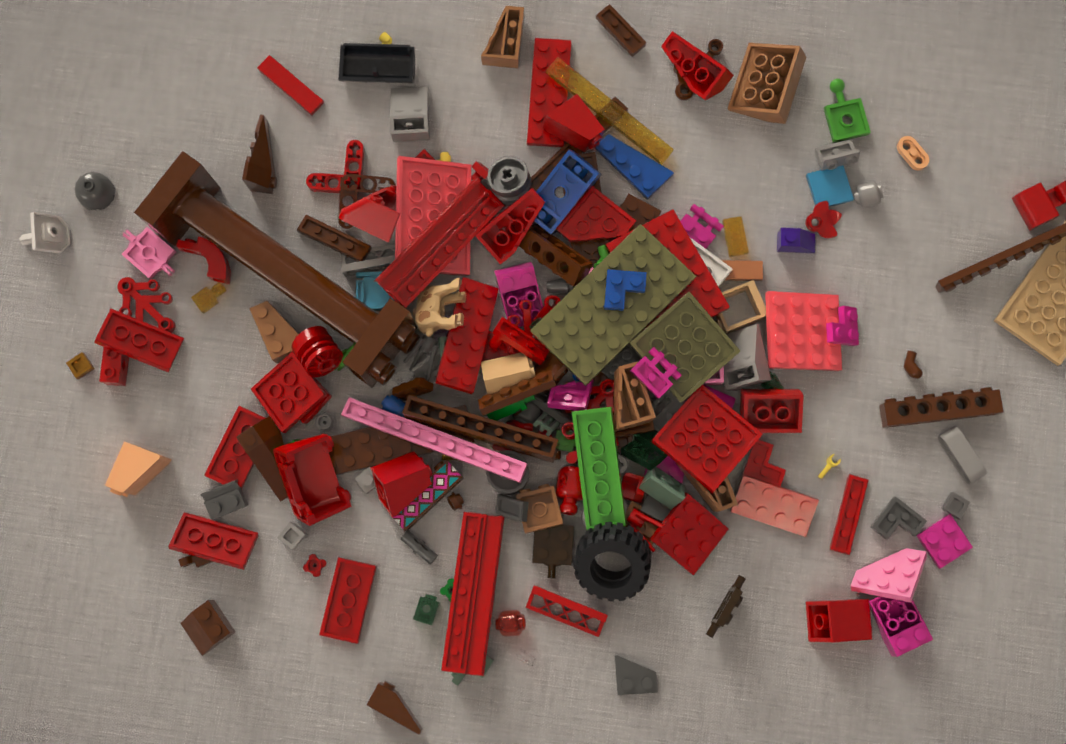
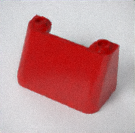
(311, 479)

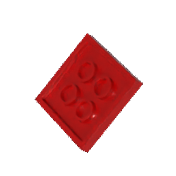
(288, 392)
(689, 534)

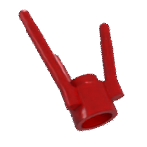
(637, 518)

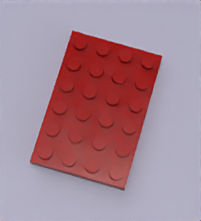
(673, 236)

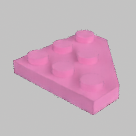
(892, 576)

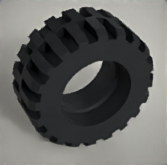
(610, 583)

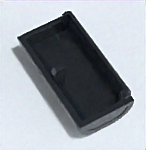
(377, 63)

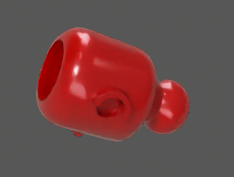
(569, 489)

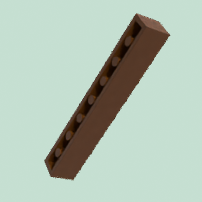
(481, 428)

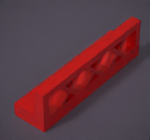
(570, 604)

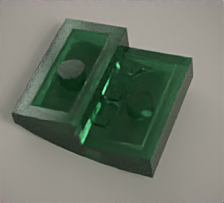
(643, 451)

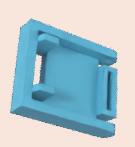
(370, 291)

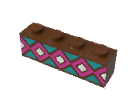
(443, 481)

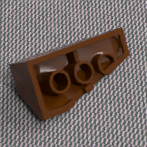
(259, 168)
(259, 445)

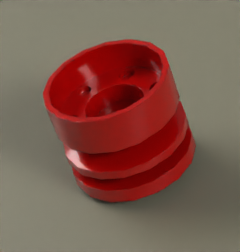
(317, 351)

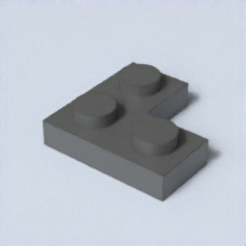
(897, 514)

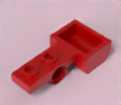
(1039, 205)

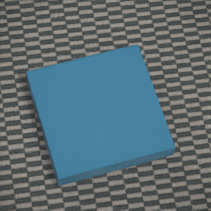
(830, 186)

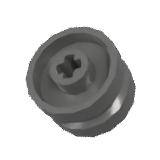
(509, 179)
(505, 485)

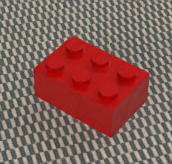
(773, 409)

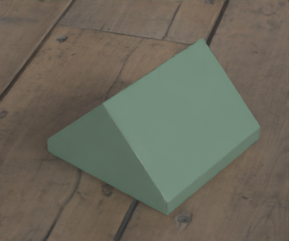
(663, 487)

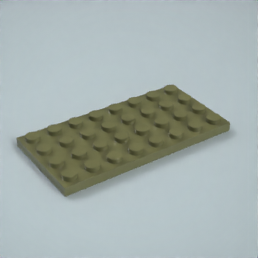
(588, 335)

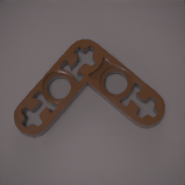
(352, 191)

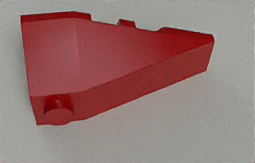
(509, 228)

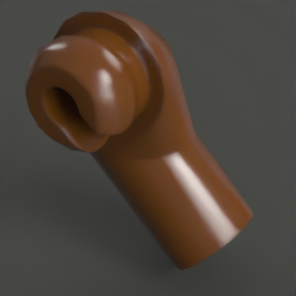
(911, 367)

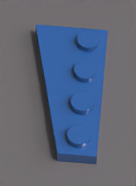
(634, 166)

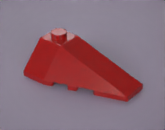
(699, 71)

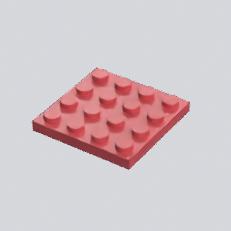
(799, 331)

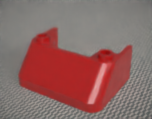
(374, 213)

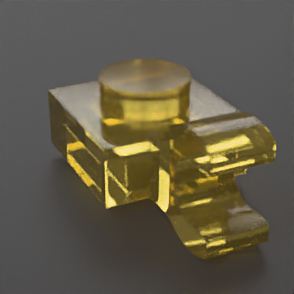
(206, 298)

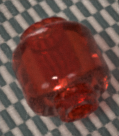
(510, 623)

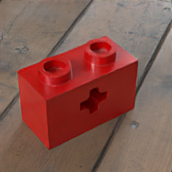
(113, 368)

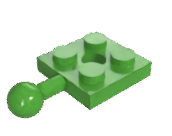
(852, 109)

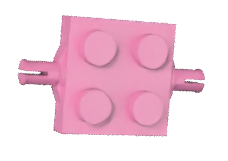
(148, 253)

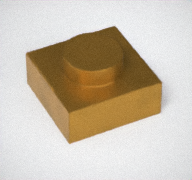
(80, 365)

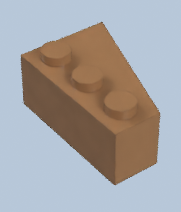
(720, 499)

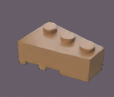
(505, 43)
(274, 331)
(631, 400)

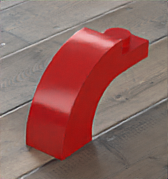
(218, 265)

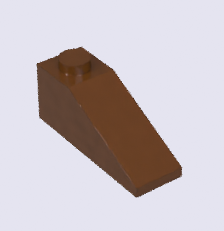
(391, 704)

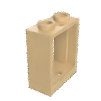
(755, 300)

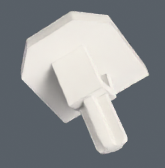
(48, 233)

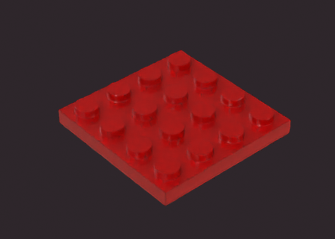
(707, 438)

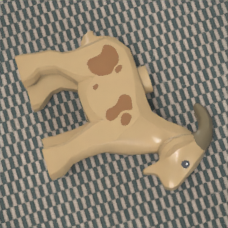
(431, 307)

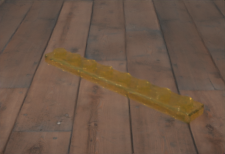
(609, 111)

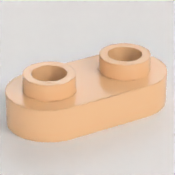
(914, 152)

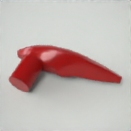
(527, 426)

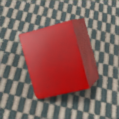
(631, 488)

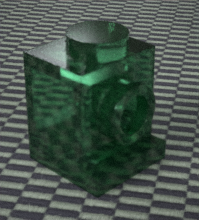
(420, 615)

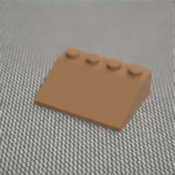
(767, 81)

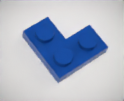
(620, 282)

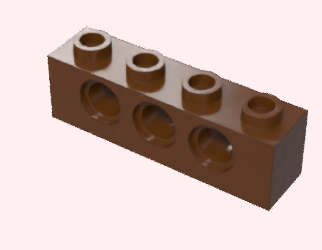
(555, 255)

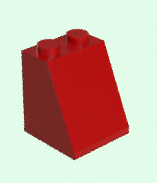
(575, 124)
(401, 481)
(838, 620)

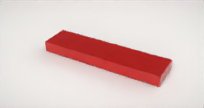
(290, 85)
(849, 514)

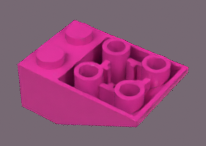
(519, 284)
(899, 625)

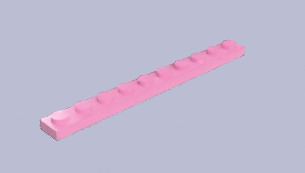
(435, 440)

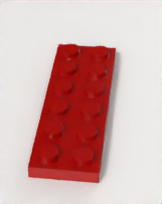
(545, 91)
(467, 342)

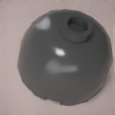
(94, 191)

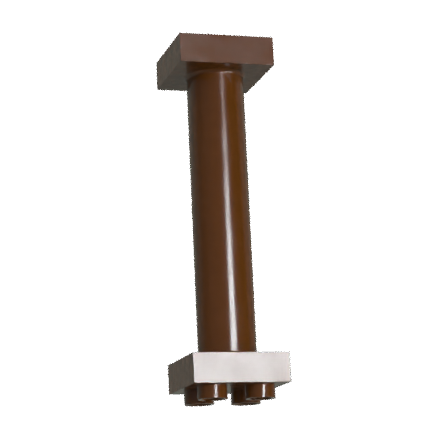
(187, 200)

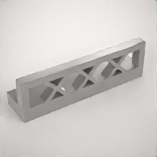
(371, 265)

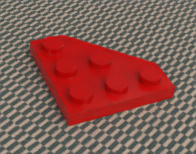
(595, 219)

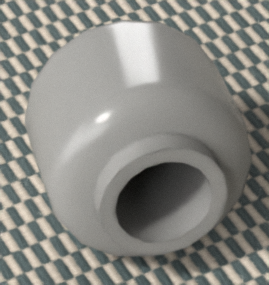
(868, 194)

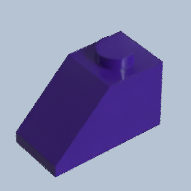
(795, 240)

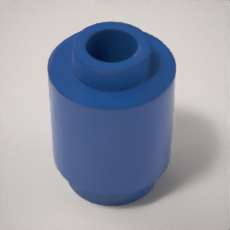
(393, 405)

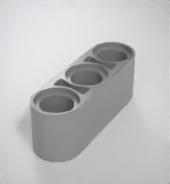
(962, 455)

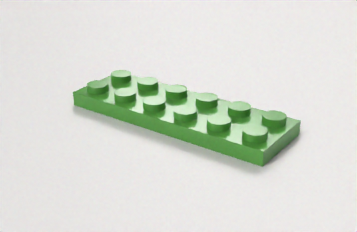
(599, 467)

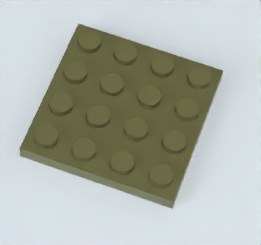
(689, 342)

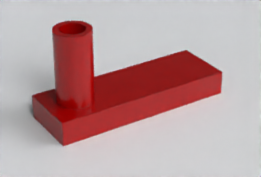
(519, 340)

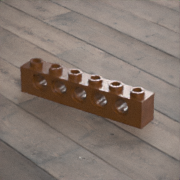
(990, 406)

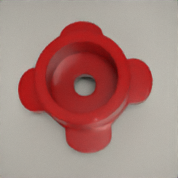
(316, 571)

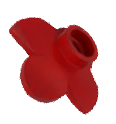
(825, 220)

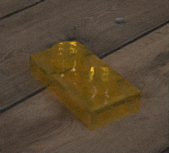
(735, 236)

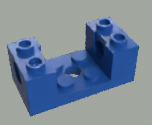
(575, 177)

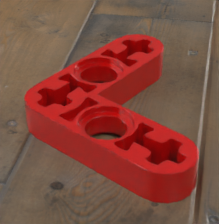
(320, 176)

